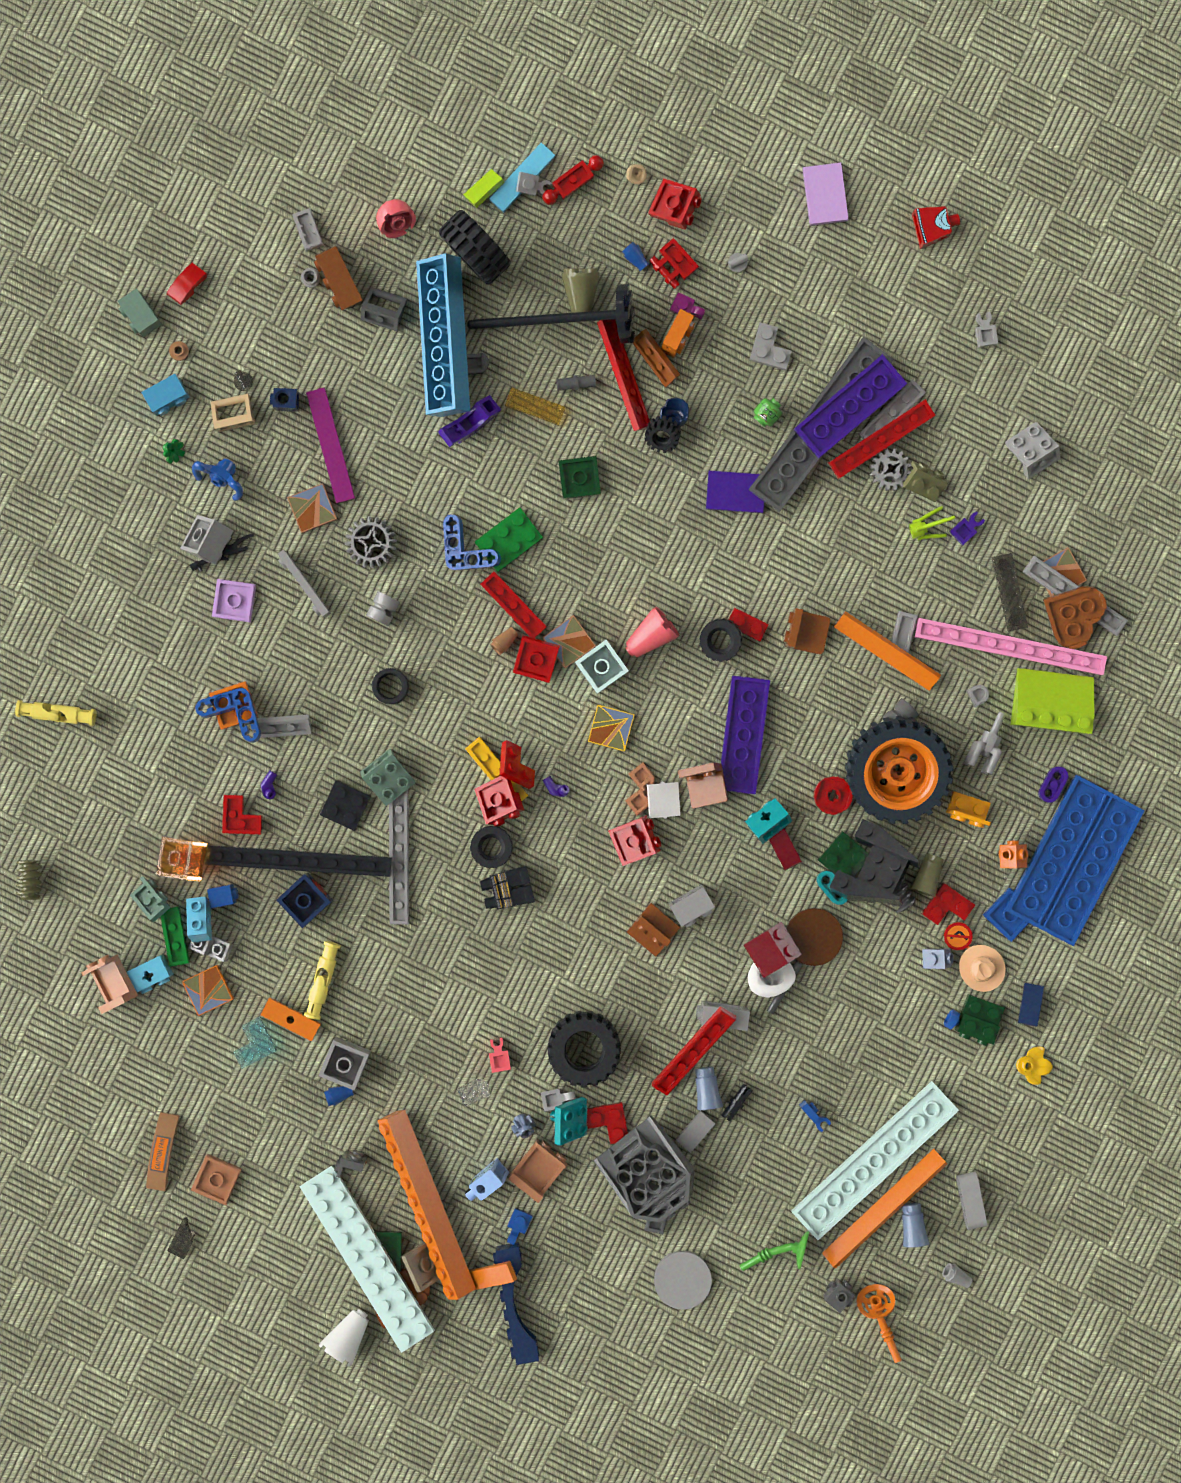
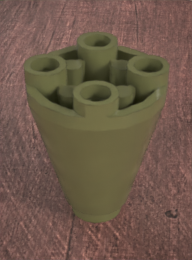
(580, 288)

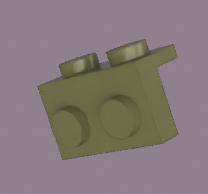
(925, 481)

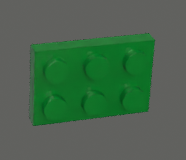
(510, 538)

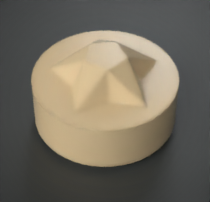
(636, 174)

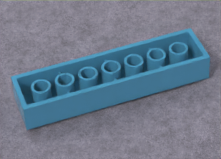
(443, 335)

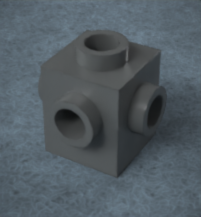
(839, 1294)

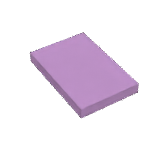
(825, 194)

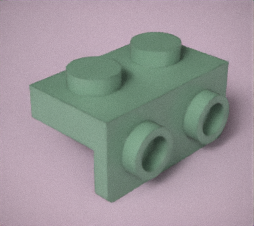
(150, 900)

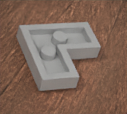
(764, 351)

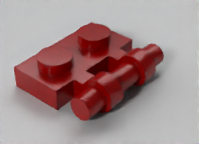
(679, 261)

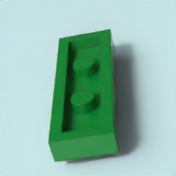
(174, 937)

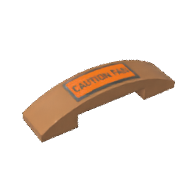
(161, 1151)

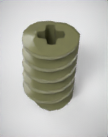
(29, 879)

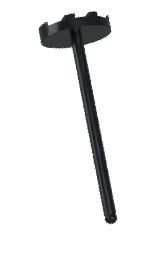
(623, 313)

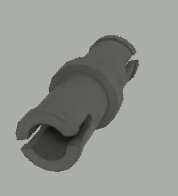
(575, 382)

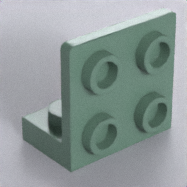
(387, 777)

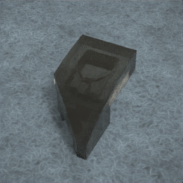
(182, 1240)

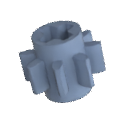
(523, 1126)

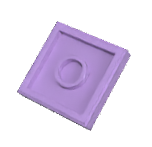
(234, 600)

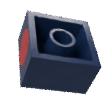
(304, 900)

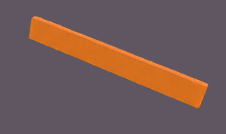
(884, 1208)

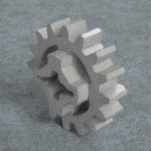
(886, 463)

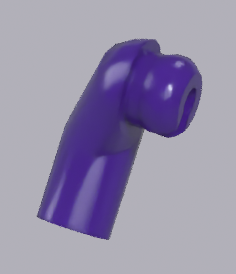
(267, 785)
(556, 789)

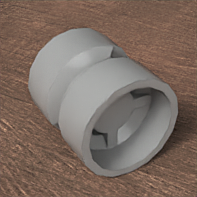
(383, 608)

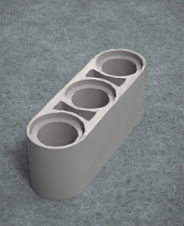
(971, 1200)

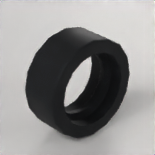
(377, 679)

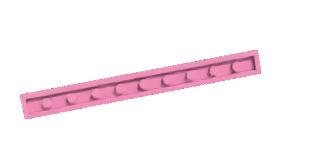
(1010, 646)

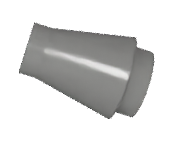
(955, 1275)

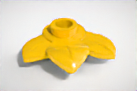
(1036, 1065)

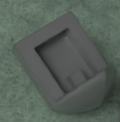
(477, 363)

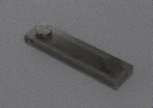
(1009, 592)

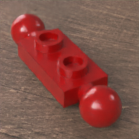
(573, 180)

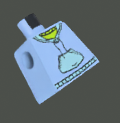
(487, 1181)

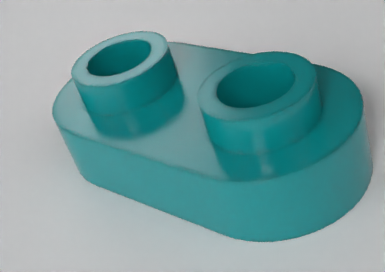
(826, 887)

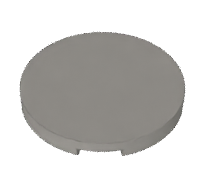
(682, 1280)

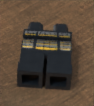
(504, 893)

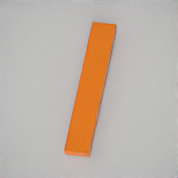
(887, 650)

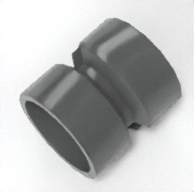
(903, 709)

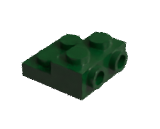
(980, 1020)

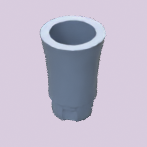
(707, 1089)
(913, 1226)

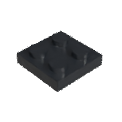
(345, 805)

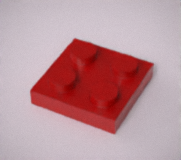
(536, 659)

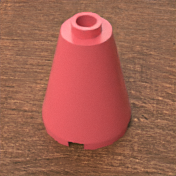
(651, 634)

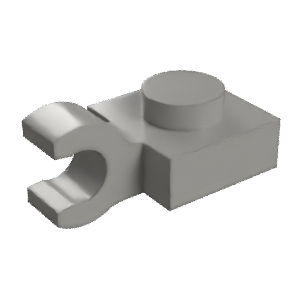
(555, 1098)

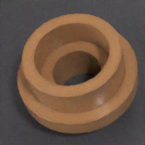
(181, 356)

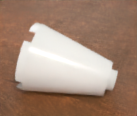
(346, 1337)

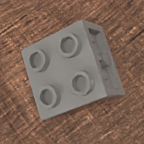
(1034, 449)

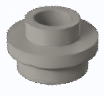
(308, 272)

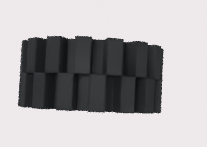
(662, 425)

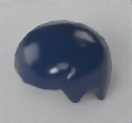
(677, 410)

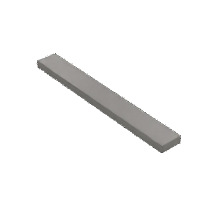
(400, 859)

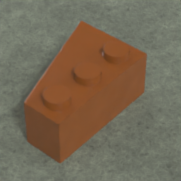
(337, 278)

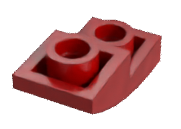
(185, 283)

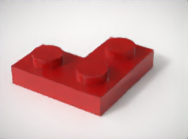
(512, 768)
(235, 821)
(946, 900)
(611, 1116)

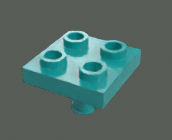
(570, 1120)

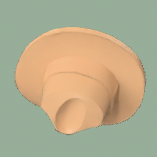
(982, 968)

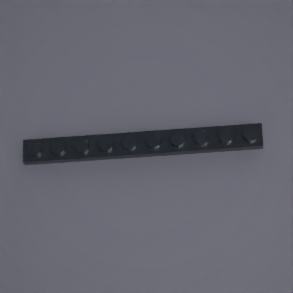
(298, 860)

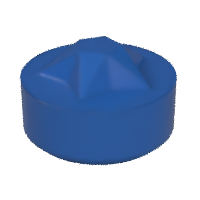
(952, 1019)

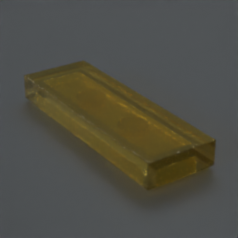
(535, 406)

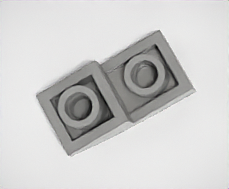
(215, 948)

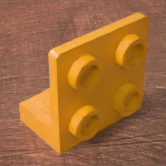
(968, 808)

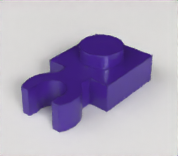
(965, 529)

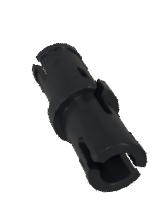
(736, 1102)

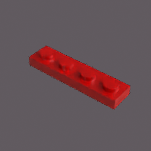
(513, 605)

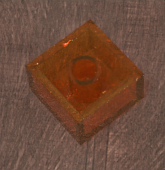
(181, 859)

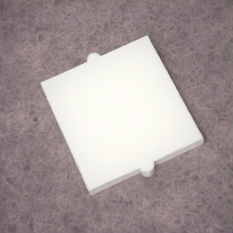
(663, 800)

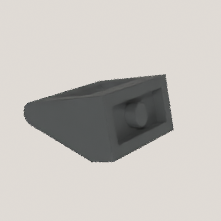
(382, 316)

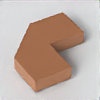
(642, 777)

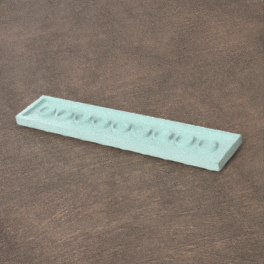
(874, 1160)
(367, 1259)

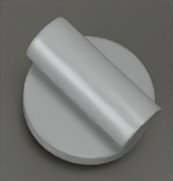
(737, 262)

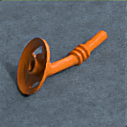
(876, 1312)

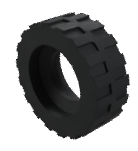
(721, 654)
(494, 861)

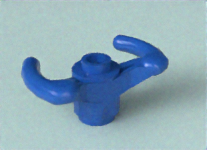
(220, 475)

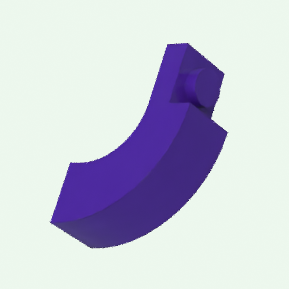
(470, 422)

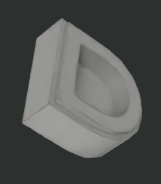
(978, 694)

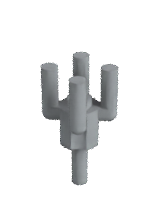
(987, 747)

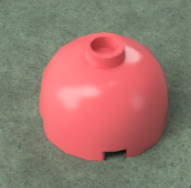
(394, 218)

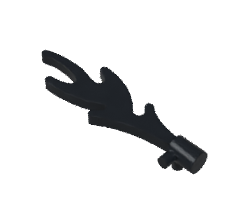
(228, 550)

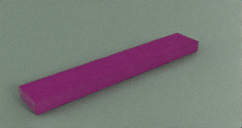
(330, 445)

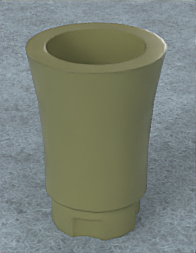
(928, 875)

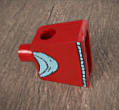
(933, 224)

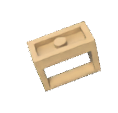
(233, 422)

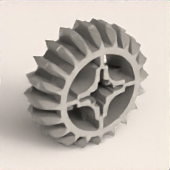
(369, 550)

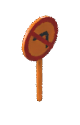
(958, 936)

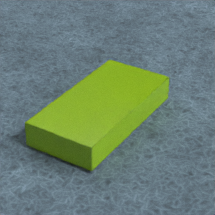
(483, 188)

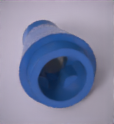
(635, 256)
(337, 1095)

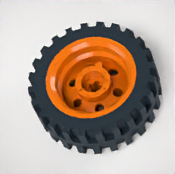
(919, 794)

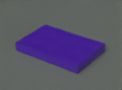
(731, 492)

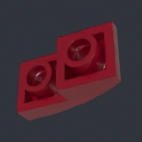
(785, 850)

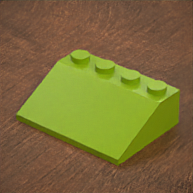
(1053, 701)

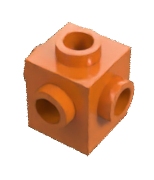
(1013, 855)

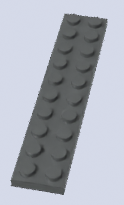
(794, 457)

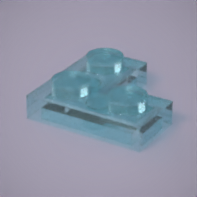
(259, 1046)

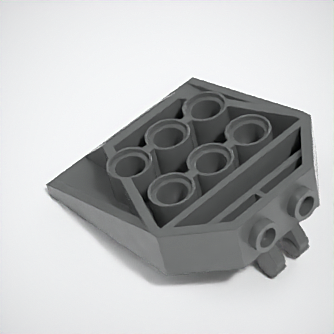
(661, 1199)

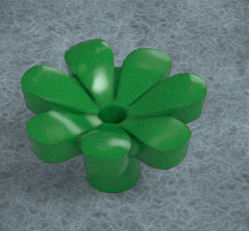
(173, 450)

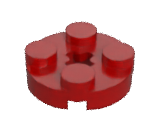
(822, 799)

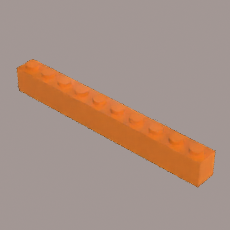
(426, 1205)

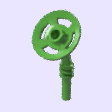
(798, 1248)

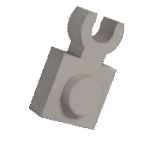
(529, 184)
(986, 333)

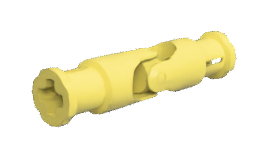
(51, 712)
(319, 991)

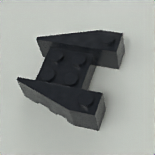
(881, 871)

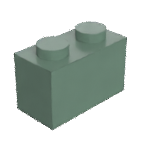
(139, 312)

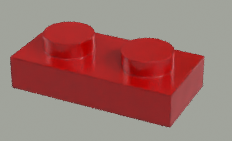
(748, 624)

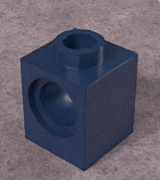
(291, 405)

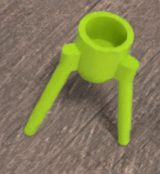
(919, 528)

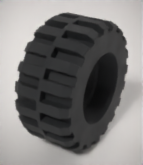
(474, 247)
(584, 1074)

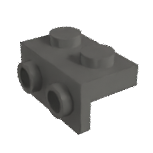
(352, 1160)

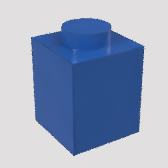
(222, 895)

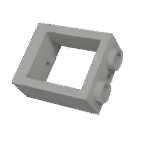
(708, 1008)

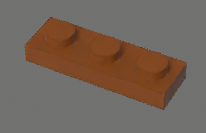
(656, 358)

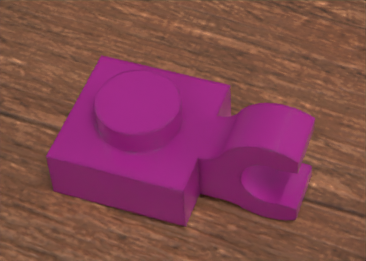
(687, 304)

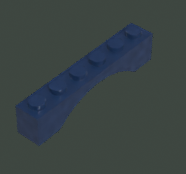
(524, 1341)

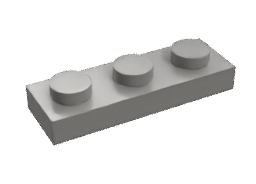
(284, 726)

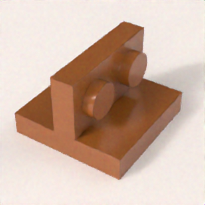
(653, 929)

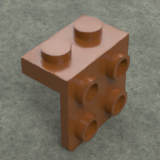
(807, 631)

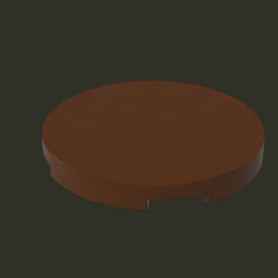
(816, 936)

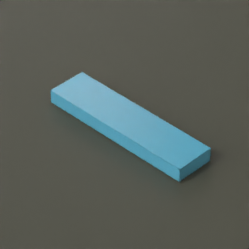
(533, 164)

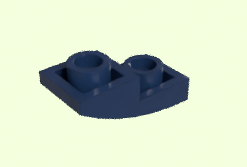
(1030, 1004)

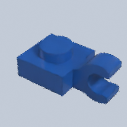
(811, 1110)
(519, 1223)

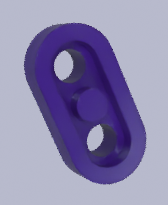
(1055, 786)

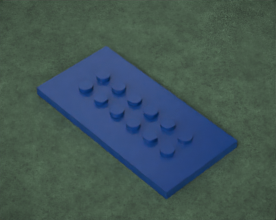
(1074, 860)

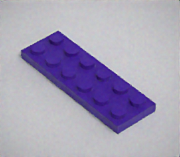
(850, 406)
(744, 733)

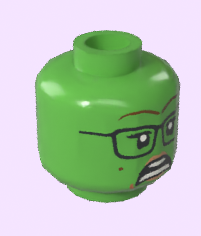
(767, 412)

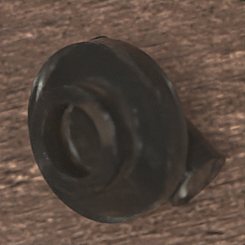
(243, 381)

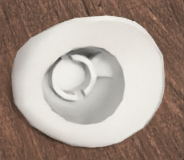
(773, 984)

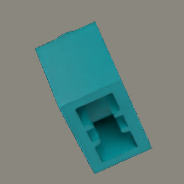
(765, 829)

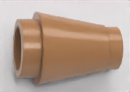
(504, 641)

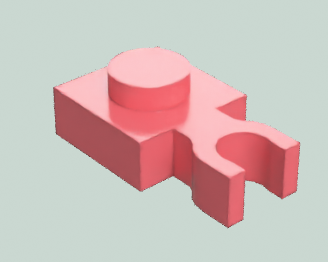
(499, 1059)

